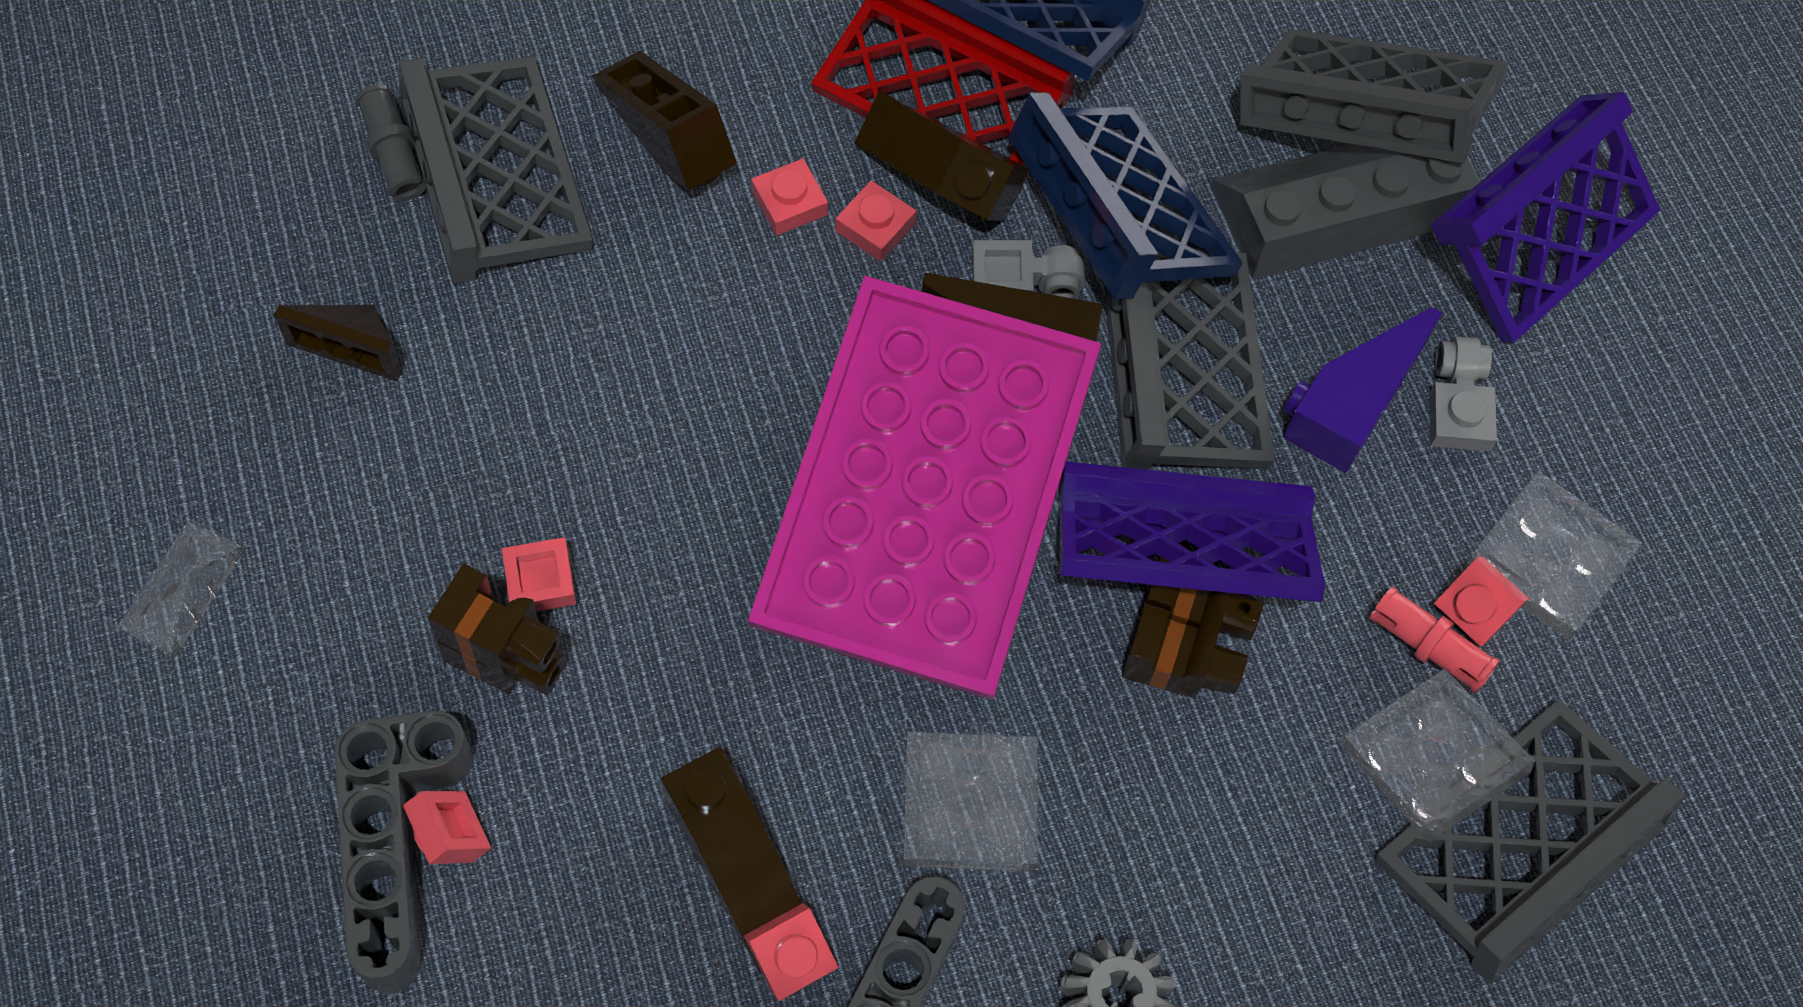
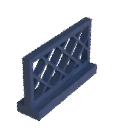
(1098, 24)
(1100, 209)

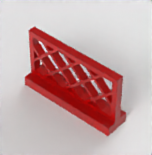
(954, 37)

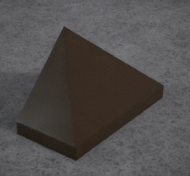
(341, 334)

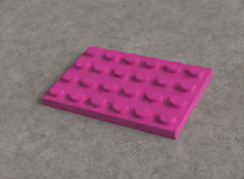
(926, 487)

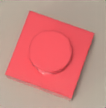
(789, 196)
(875, 220)
(540, 573)
(1481, 601)
(446, 827)
(791, 951)

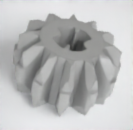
(1124, 971)

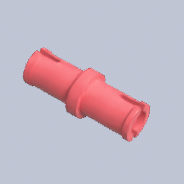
(1434, 639)

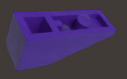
(1353, 392)

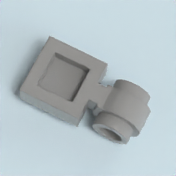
(1012, 265)
(1460, 411)

